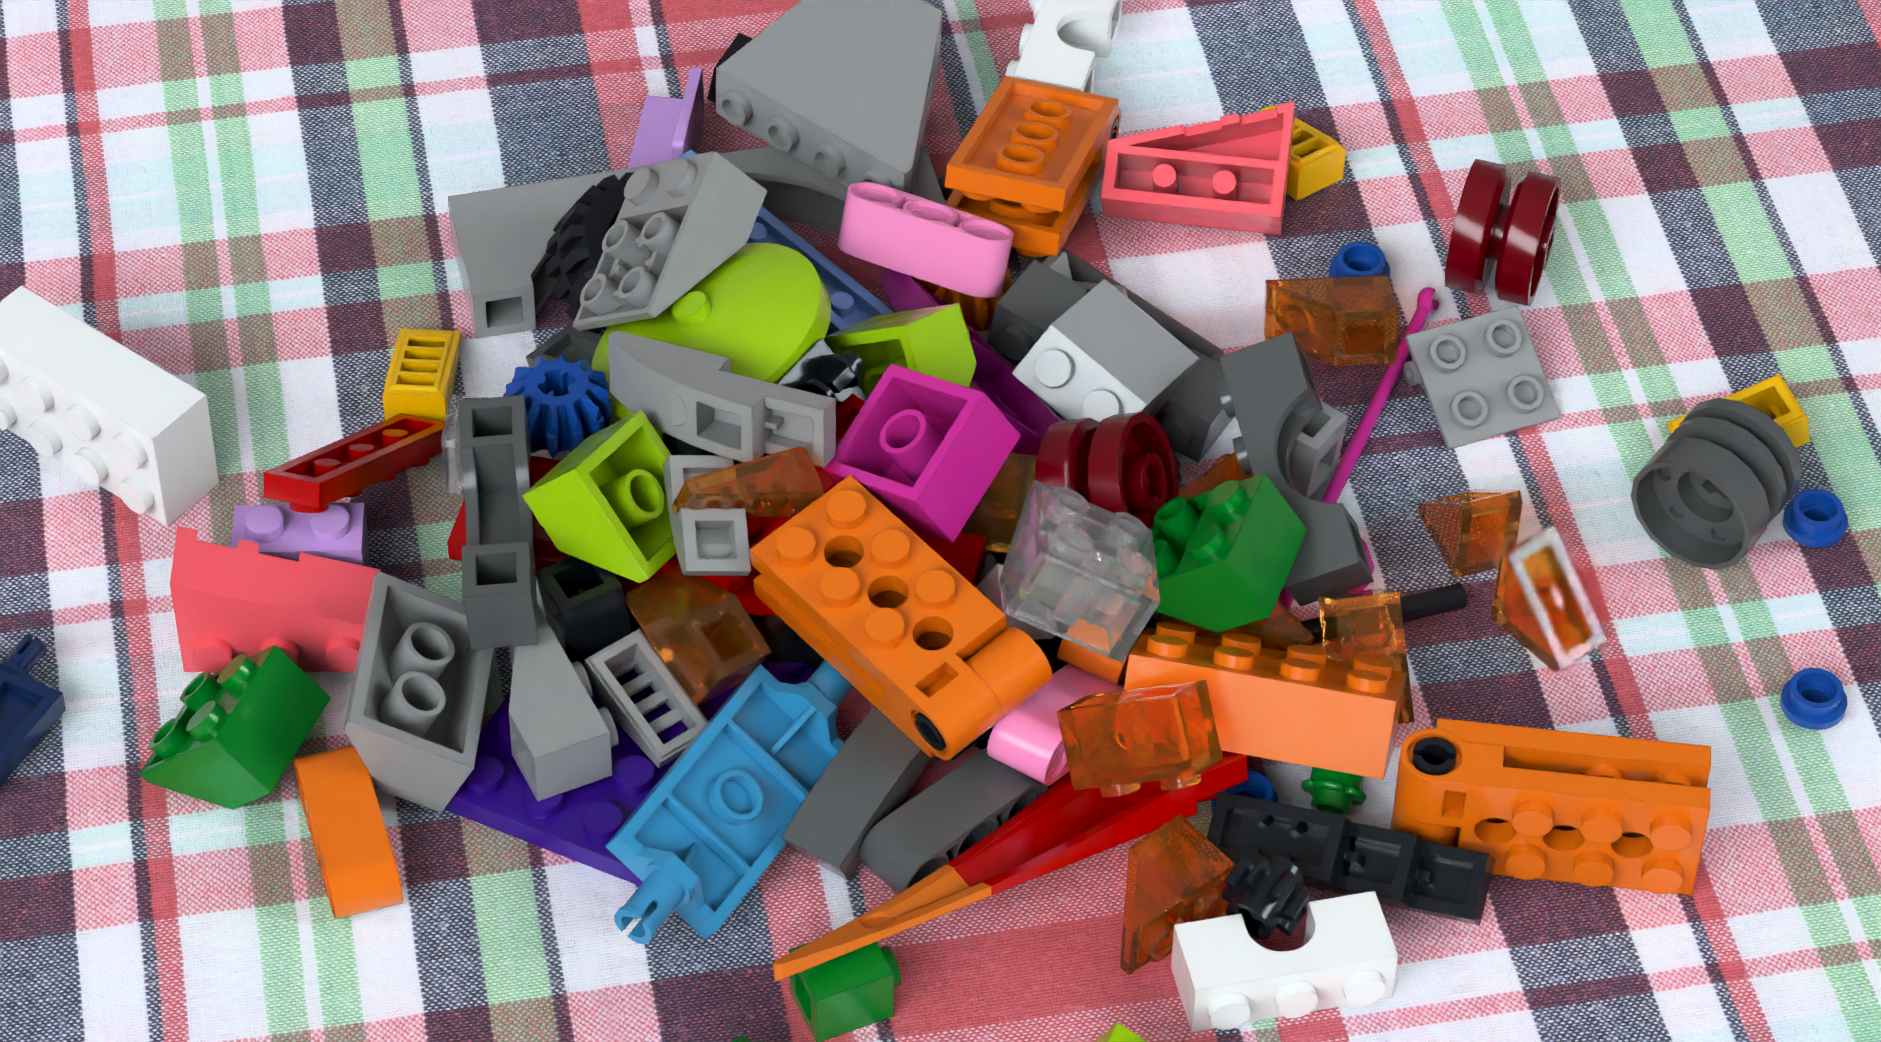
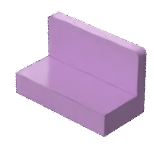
(670, 124)

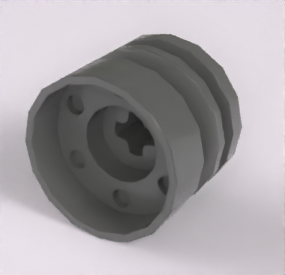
(1716, 483)

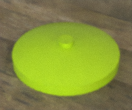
(753, 308)

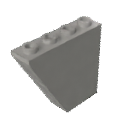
(840, 87)

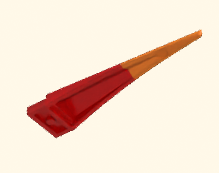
(1041, 838)

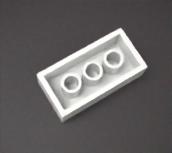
(103, 409)

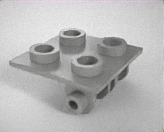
(1481, 377)

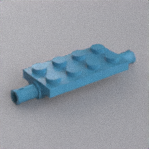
(728, 801)

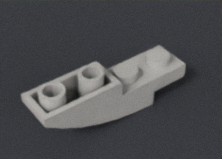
(715, 410)

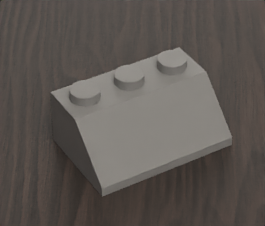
(417, 693)

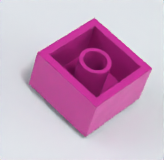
(925, 449)

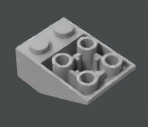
(668, 236)

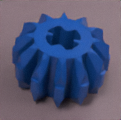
(562, 402)

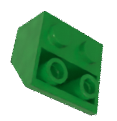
(1225, 553)
(236, 730)

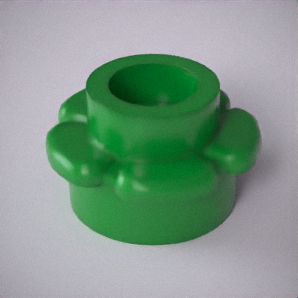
(1334, 790)

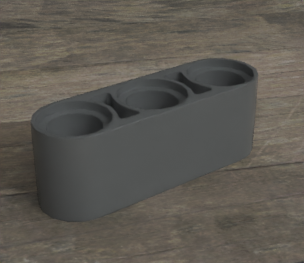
(946, 820)

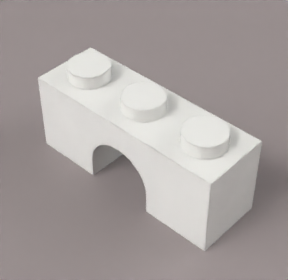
(1065, 41)
(1235, 981)

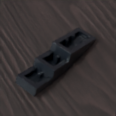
(1356, 856)

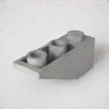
(552, 719)

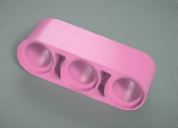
(925, 239)
(1031, 734)

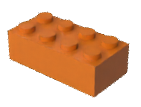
(1278, 701)

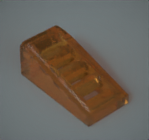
(764, 486)

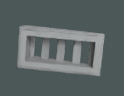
(638, 654)

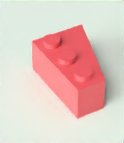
(1204, 174)
(248, 601)

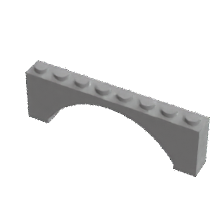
(506, 230)

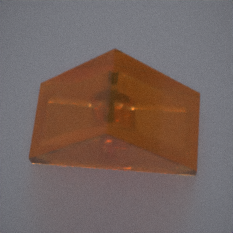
(1473, 528)
(1544, 602)

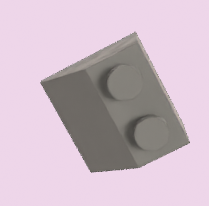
(1105, 359)

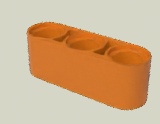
(347, 832)

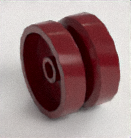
(1512, 234)
(1111, 463)

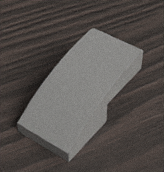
(706, 539)

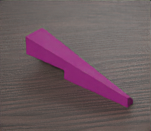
(992, 373)

